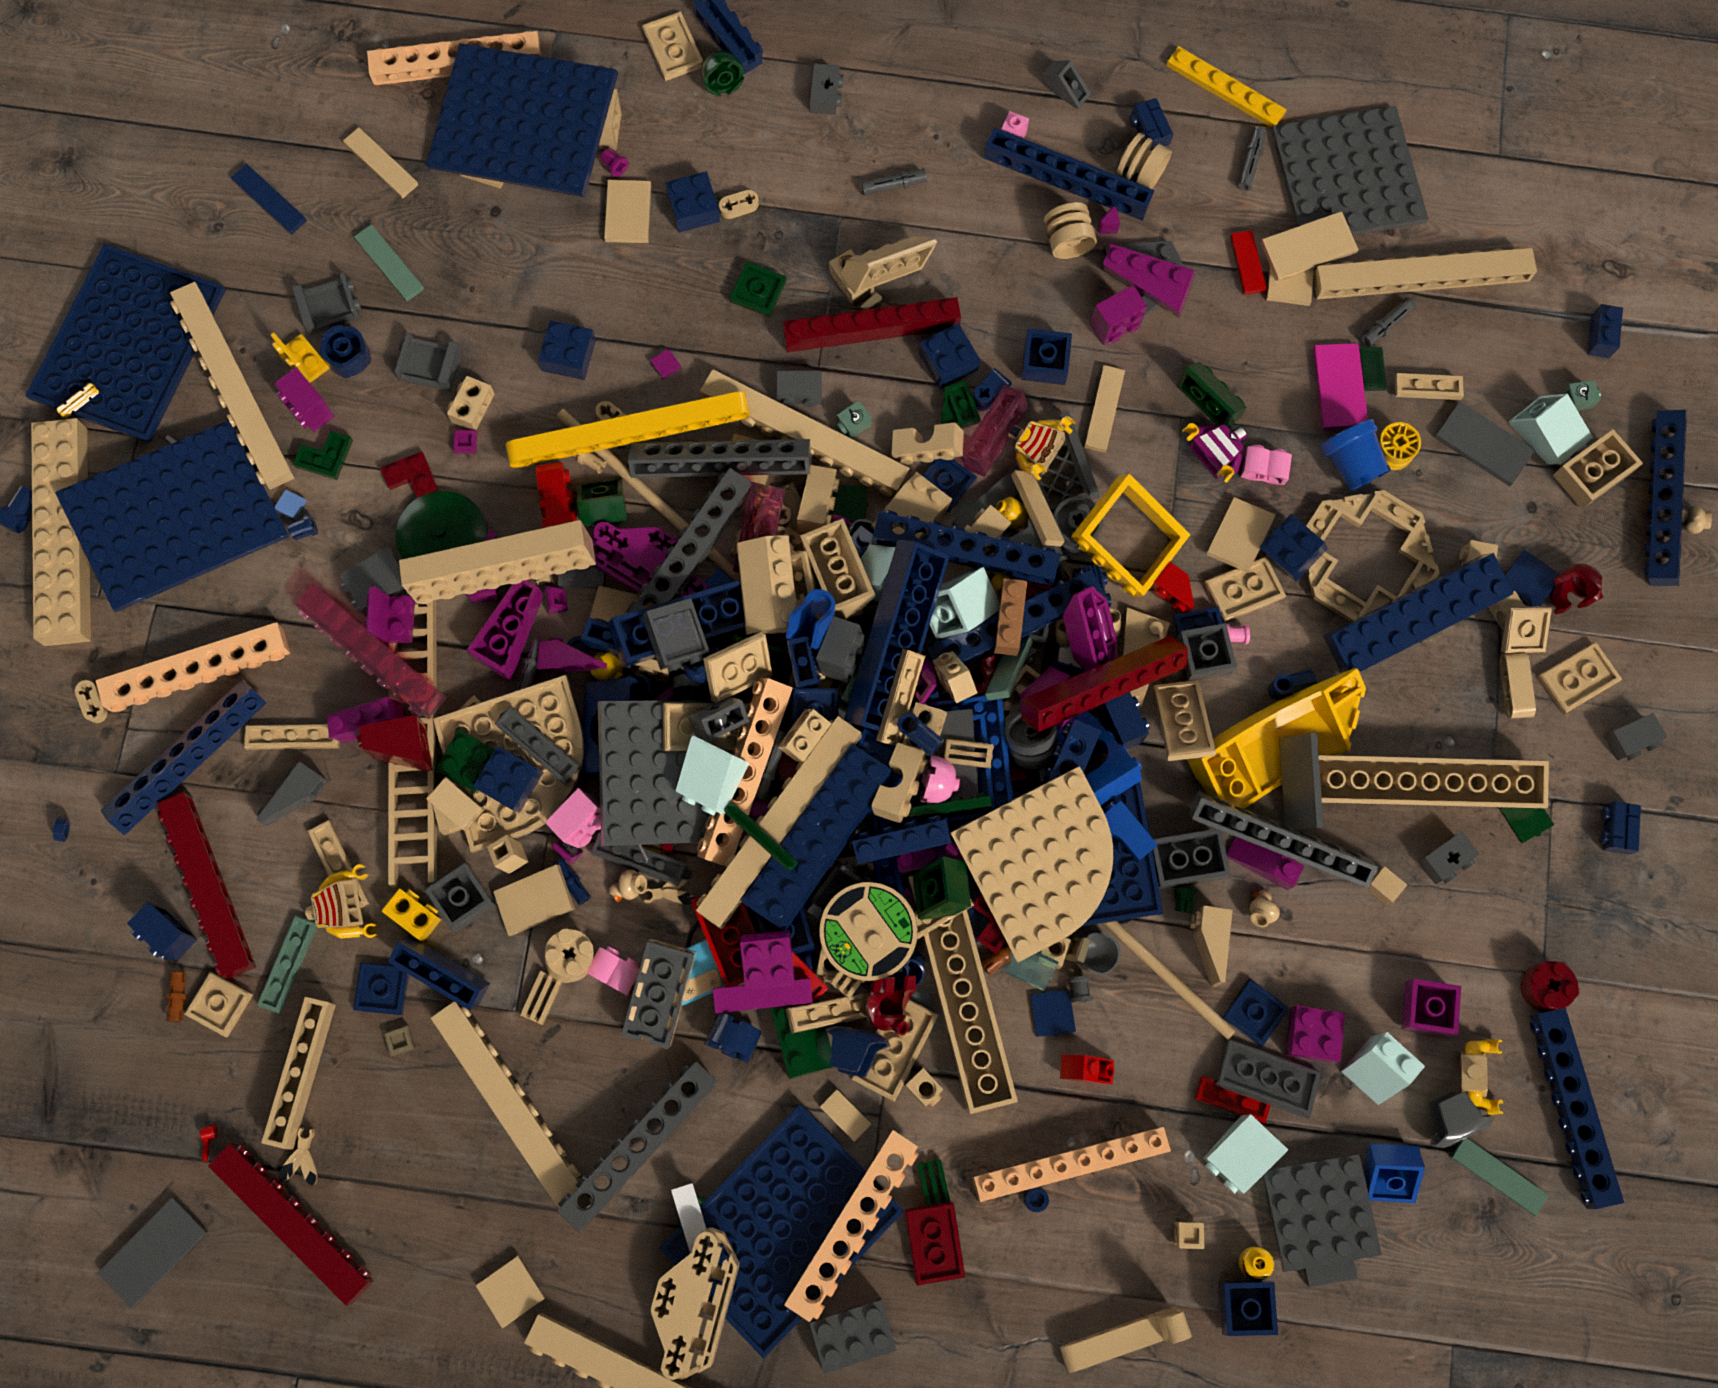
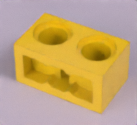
(409, 918)

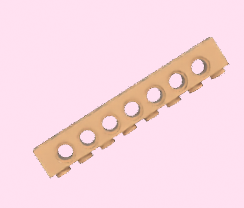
(444, 52)
(112, 686)
(763, 741)
(1071, 1164)
(798, 1299)

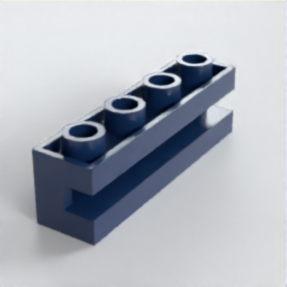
(728, 32)

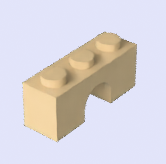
(944, 444)
(895, 801)

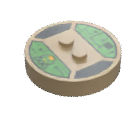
(868, 931)

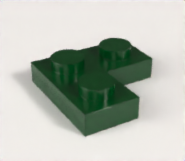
(329, 460)

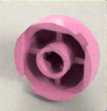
(938, 781)

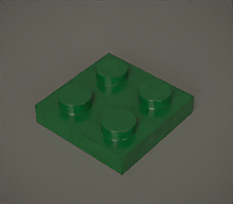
(758, 289)
(464, 760)

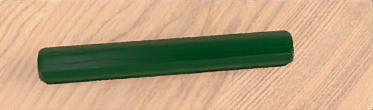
(760, 836)

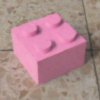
(576, 819)

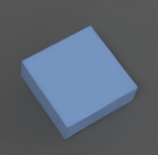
(290, 504)

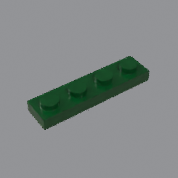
(954, 806)

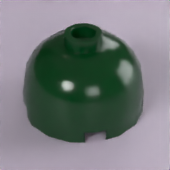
(722, 73)

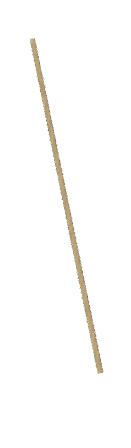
(1115, 927)

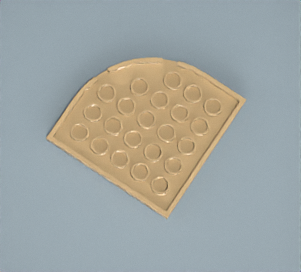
(551, 711)
(1041, 861)

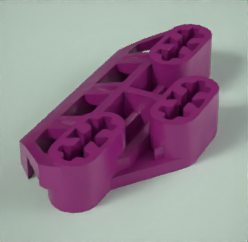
(639, 554)

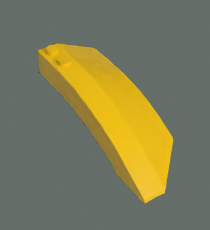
(1249, 752)

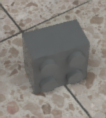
(841, 650)
(1208, 652)
(460, 897)

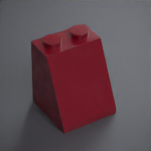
(397, 742)

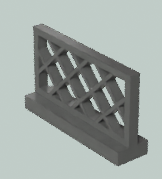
(1080, 464)

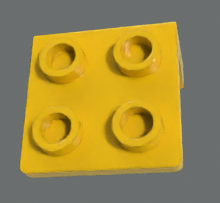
(301, 355)

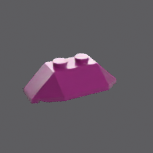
(1090, 629)

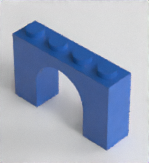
(1119, 769)
(1128, 830)

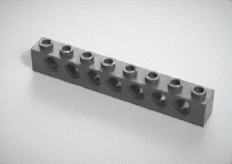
(716, 457)
(728, 508)
(1282, 839)
(581, 1217)

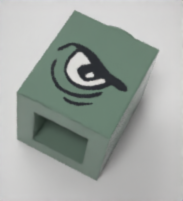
(1583, 394)
(853, 420)

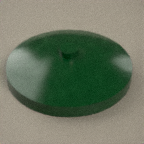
(439, 523)

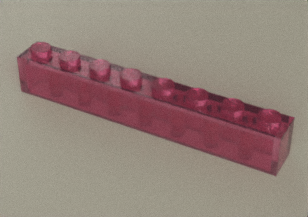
(370, 651)

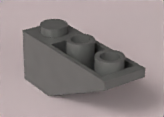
(296, 791)

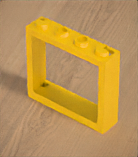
(1148, 505)

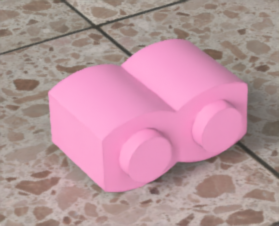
(1266, 465)
(614, 970)

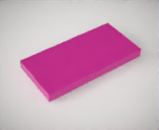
(1340, 385)

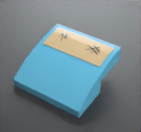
(704, 974)

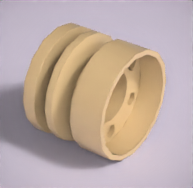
(1142, 161)
(1070, 230)

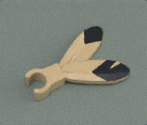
(672, 893)
(301, 1157)

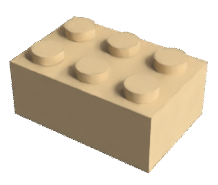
(1597, 469)

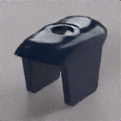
(854, 1049)

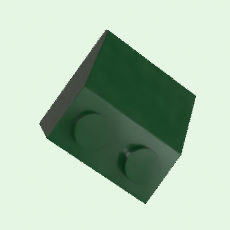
(601, 502)
(941, 889)

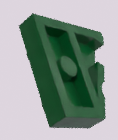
(959, 406)

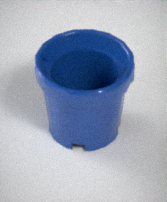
(1357, 454)

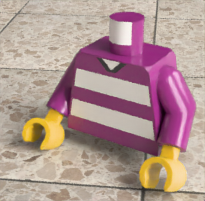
(1217, 448)

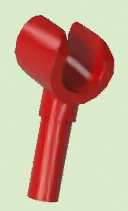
(206, 1134)

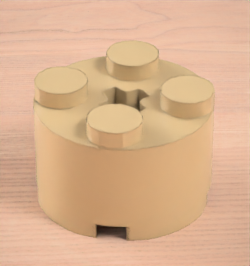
(568, 942)

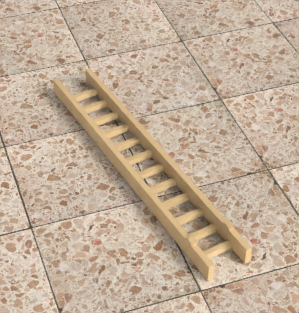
(394, 791)

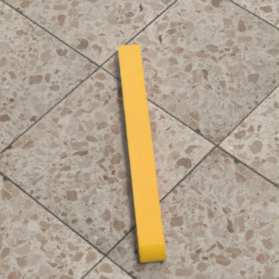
(627, 429)

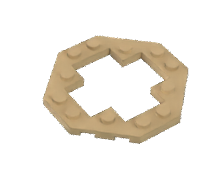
(1355, 510)

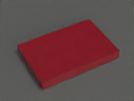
(935, 1243)

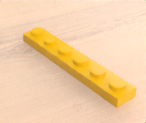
(1226, 87)

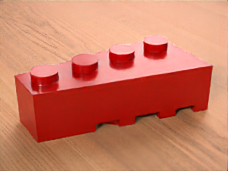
(556, 497)

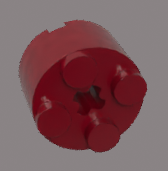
(1562, 982)

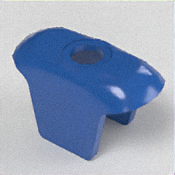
(802, 618)

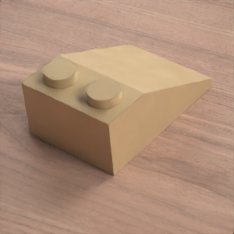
(919, 499)
(1212, 936)

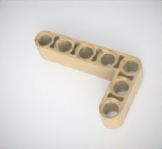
(1165, 1325)

